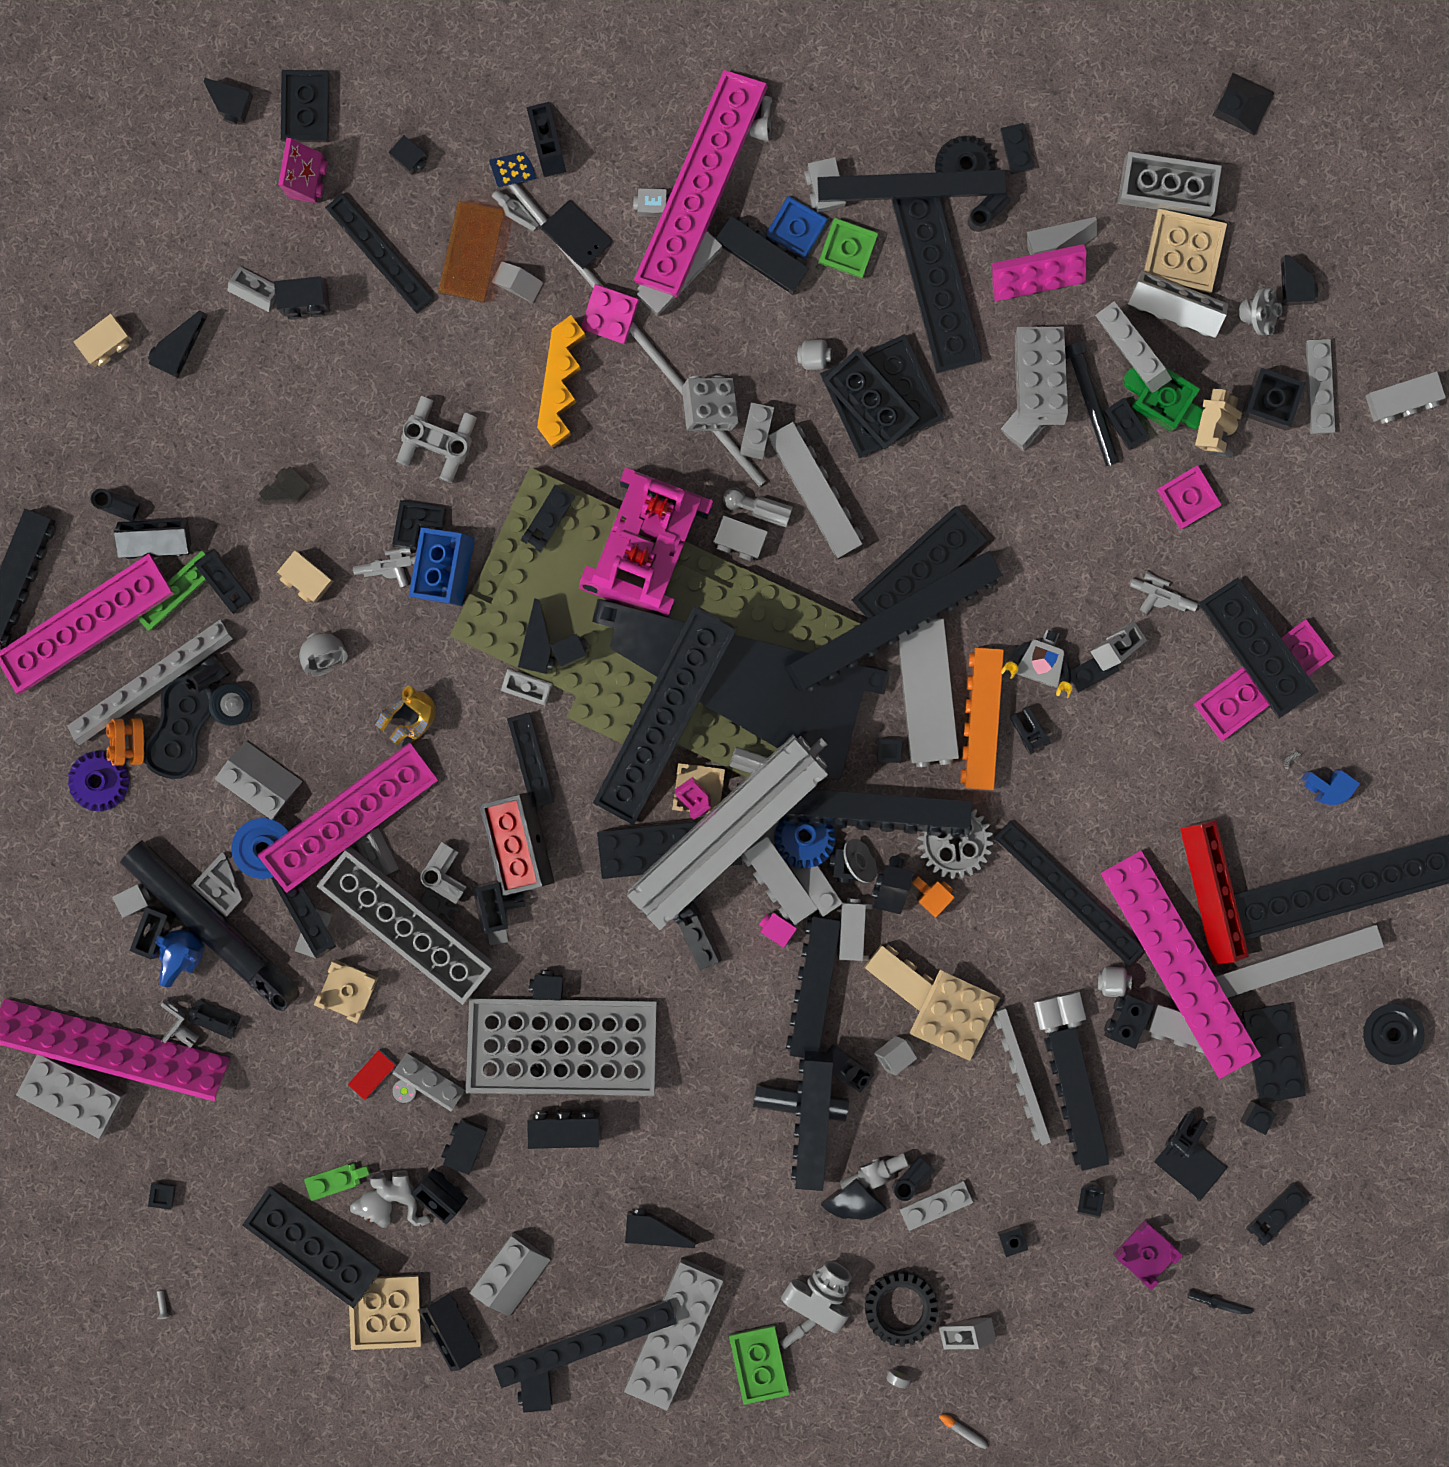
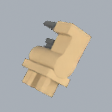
(1217, 421)

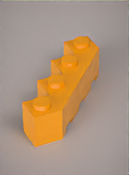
(559, 369)

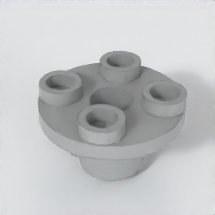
(1261, 311)

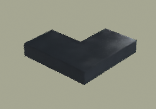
(411, 518)

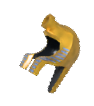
(414, 707)

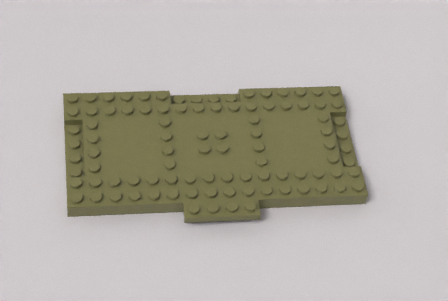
(606, 683)

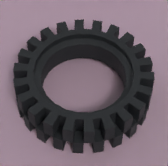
(907, 1335)

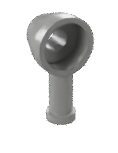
(759, 126)

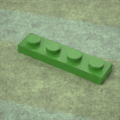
(183, 585)

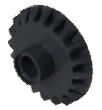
(961, 149)
(1407, 1040)

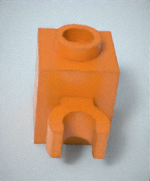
(934, 897)

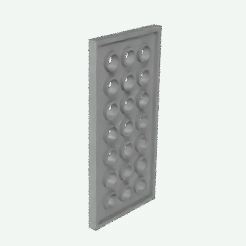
(571, 1083)

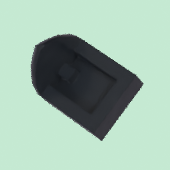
(1091, 1200)

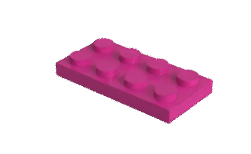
(1039, 272)

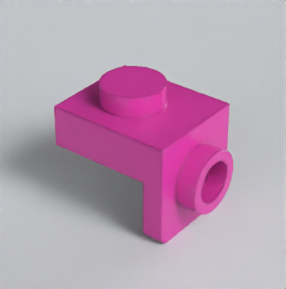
(694, 797)

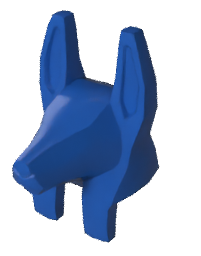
(178, 952)

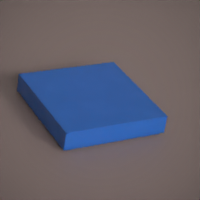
(796, 227)

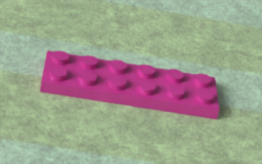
(1238, 699)

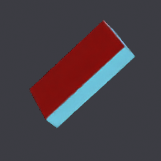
(372, 1074)

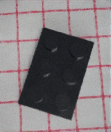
(305, 105)

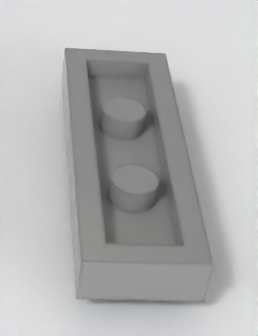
(428, 1082)
(936, 1205)

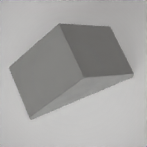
(517, 281)

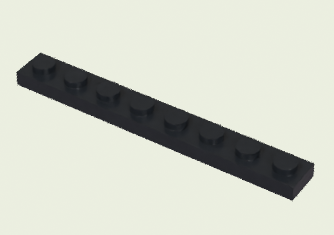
(585, 1344)

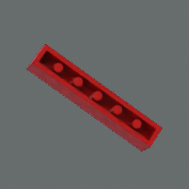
(1214, 892)

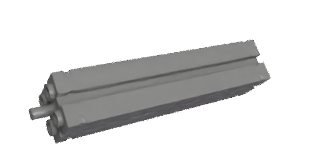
(728, 830)

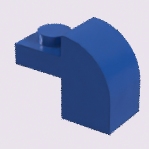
(1335, 791)

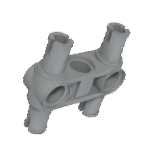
(436, 439)

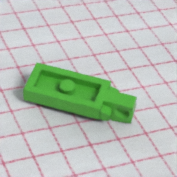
(335, 1180)

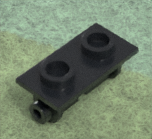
(214, 1019)

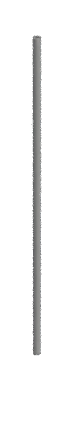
(644, 342)

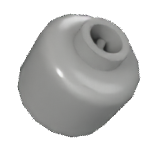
(814, 354)
(1114, 981)

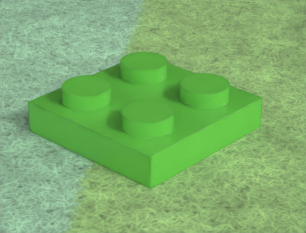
(848, 248)

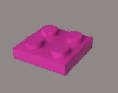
(610, 314)
(1188, 497)

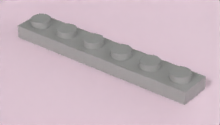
(1024, 1085)

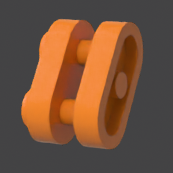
(116, 731)

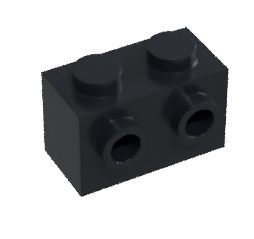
(1128, 1020)

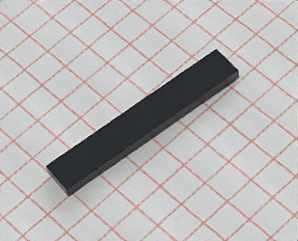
(379, 253)

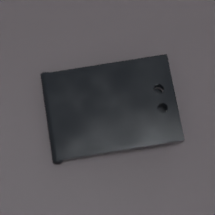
(576, 234)
(1195, 1173)

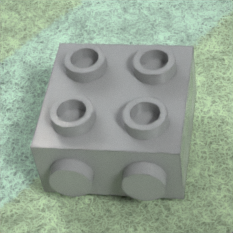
(709, 404)

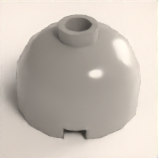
(317, 653)

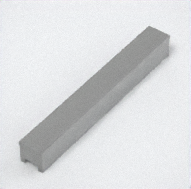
(1299, 960)

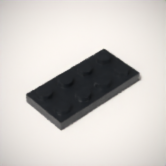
(1278, 1068)

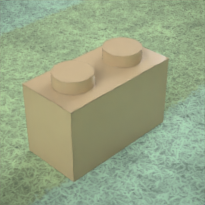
(103, 341)
(304, 576)

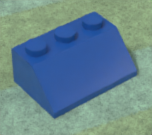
(441, 566)

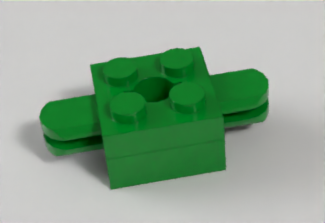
(1168, 404)

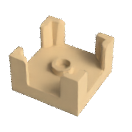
(709, 778)
(346, 991)

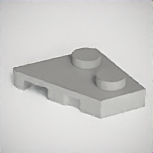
(219, 886)

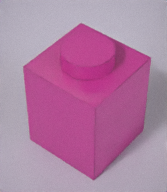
(777, 928)

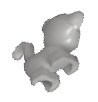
(377, 1206)

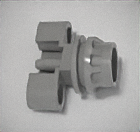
(822, 1296)

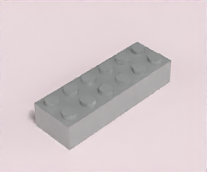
(669, 1349)

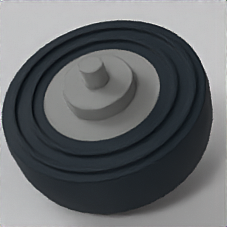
(230, 704)

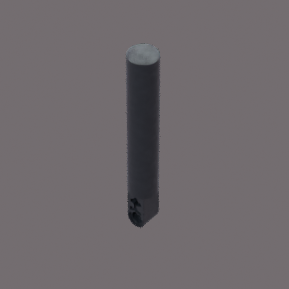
(210, 926)

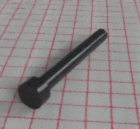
(1076, 354)

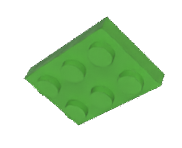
(759, 1364)

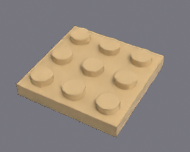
(1185, 249)
(954, 1015)
(388, 1315)

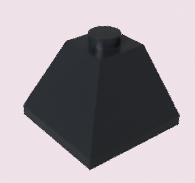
(1243, 104)

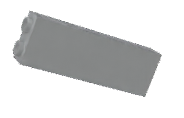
(928, 695)

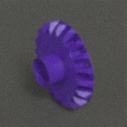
(113, 786)

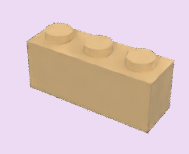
(900, 975)

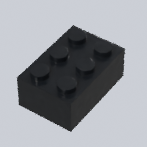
(564, 1129)

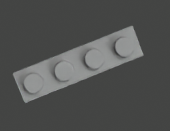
(1320, 386)

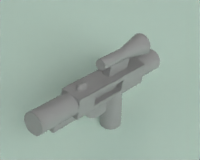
(389, 568)
(1160, 597)

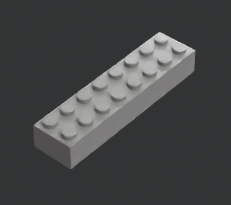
(406, 925)

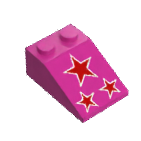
(302, 172)

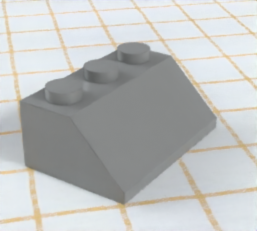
(258, 780)
(510, 1275)

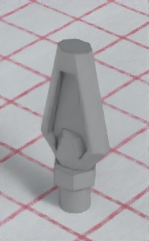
(515, 210)

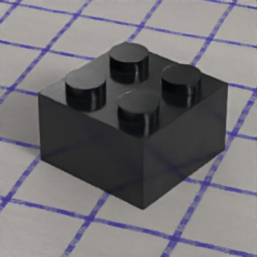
(302, 297)
(1273, 399)

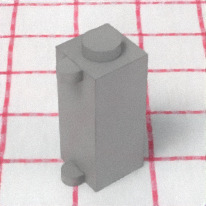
(852, 930)

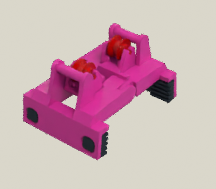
(633, 554)

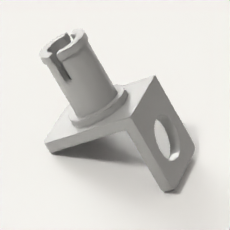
(177, 1029)

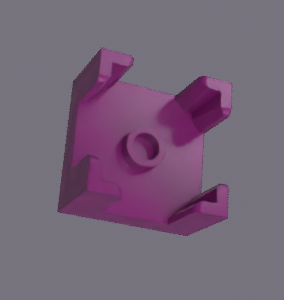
(1147, 1254)

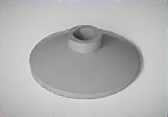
(860, 861)

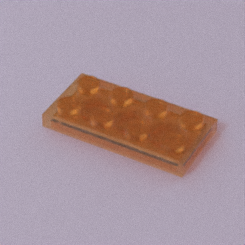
(471, 251)

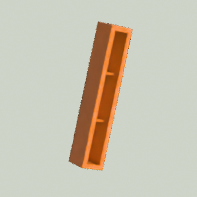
(983, 718)

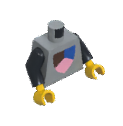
(1042, 663)

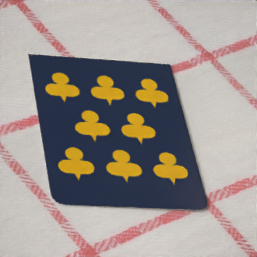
(512, 169)

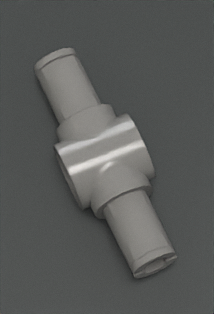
(877, 1172)

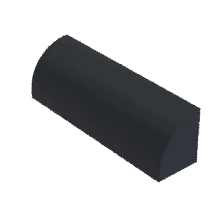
(786, 1099)

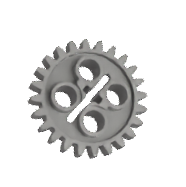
(977, 838)

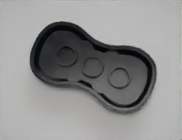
(173, 744)

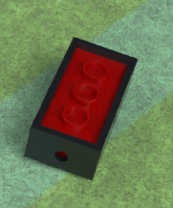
(517, 843)

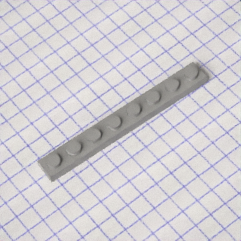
(149, 682)

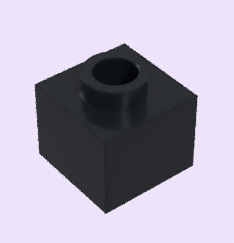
(1012, 1233)

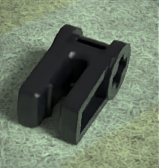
(1025, 736)
(1179, 1138)

